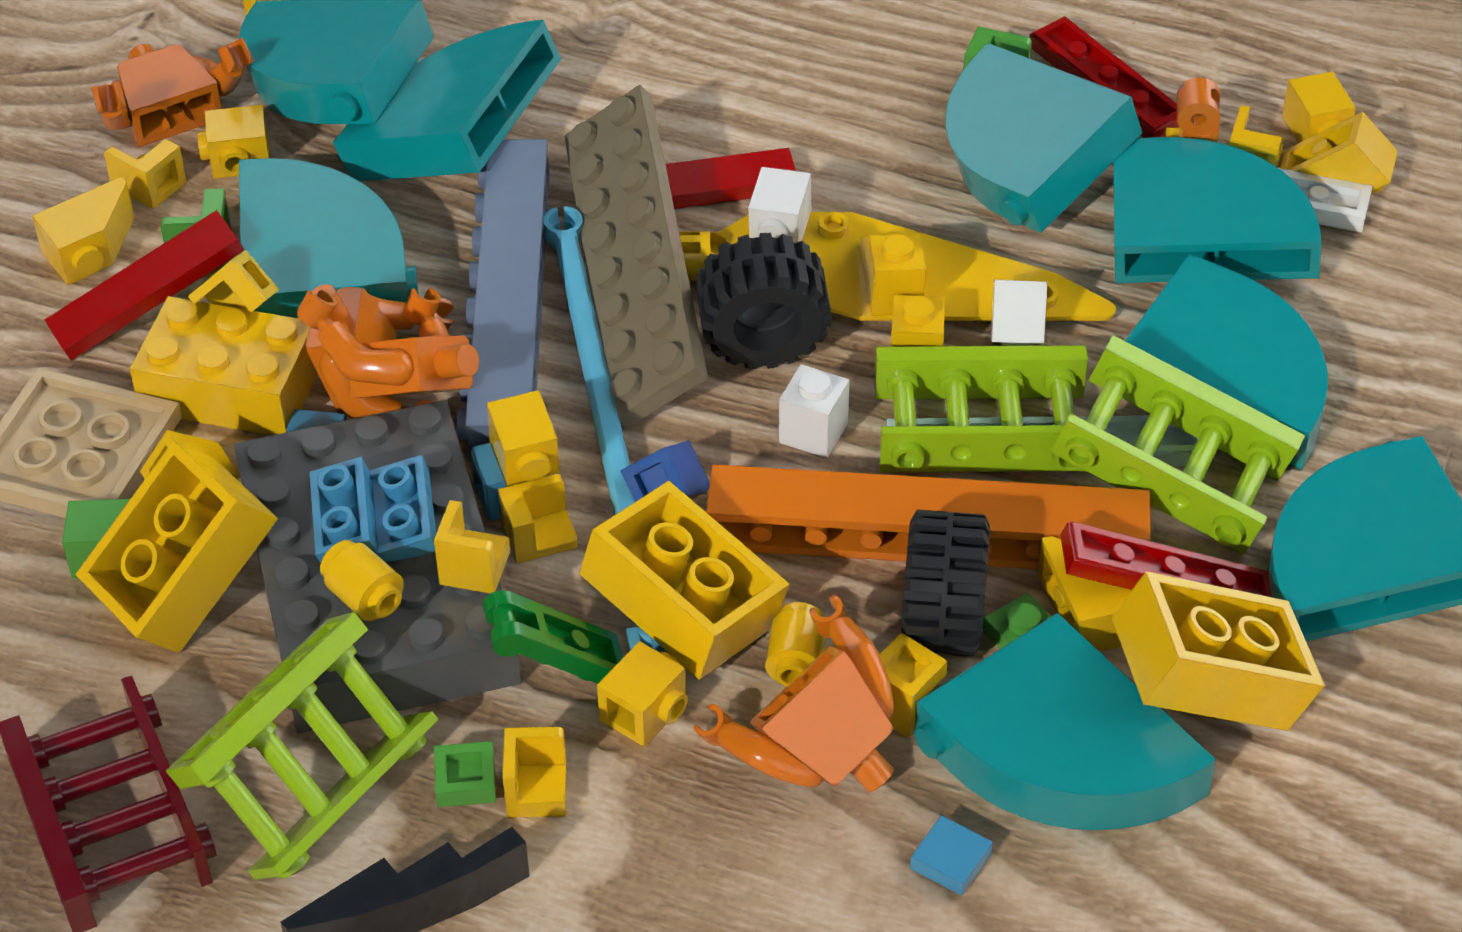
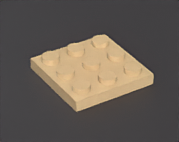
(77, 441)

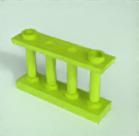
(976, 373)
(1196, 409)
(252, 725)

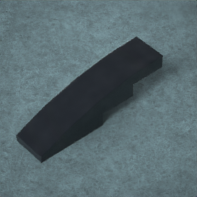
(418, 895)

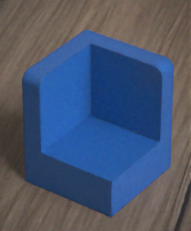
(673, 464)

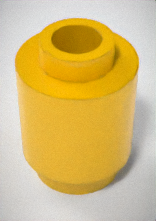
(362, 580)
(793, 642)

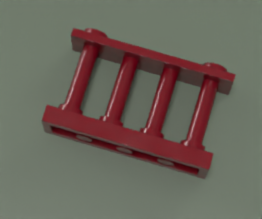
(64, 841)

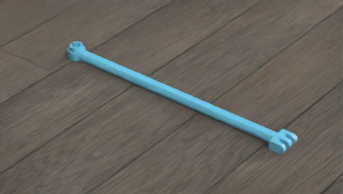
(594, 368)

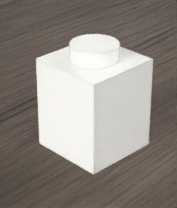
(780, 203)
(1018, 312)
(813, 411)

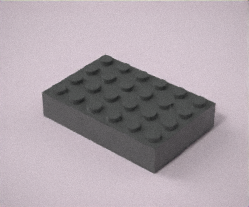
(438, 635)

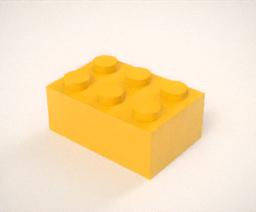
(226, 365)
(176, 547)
(683, 579)
(1216, 652)

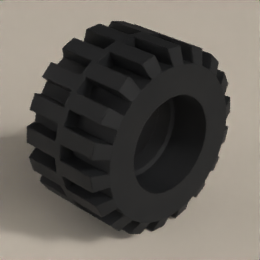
(763, 301)
(946, 581)

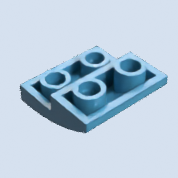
(378, 507)

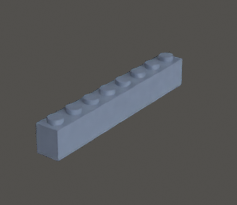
(506, 280)

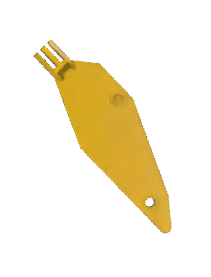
(953, 270)

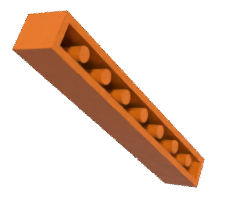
(872, 512)

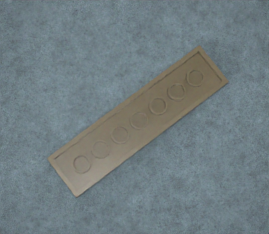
(635, 257)

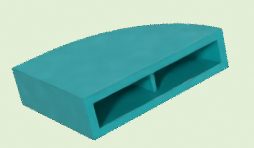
(333, 55)
(453, 106)
(1033, 134)
(1212, 204)
(319, 229)
(1240, 344)
(1369, 541)
(1062, 737)

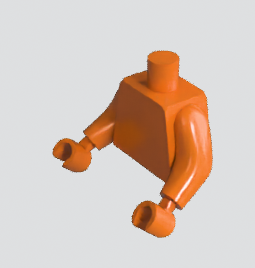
(168, 89)
(368, 321)
(397, 366)
(823, 719)

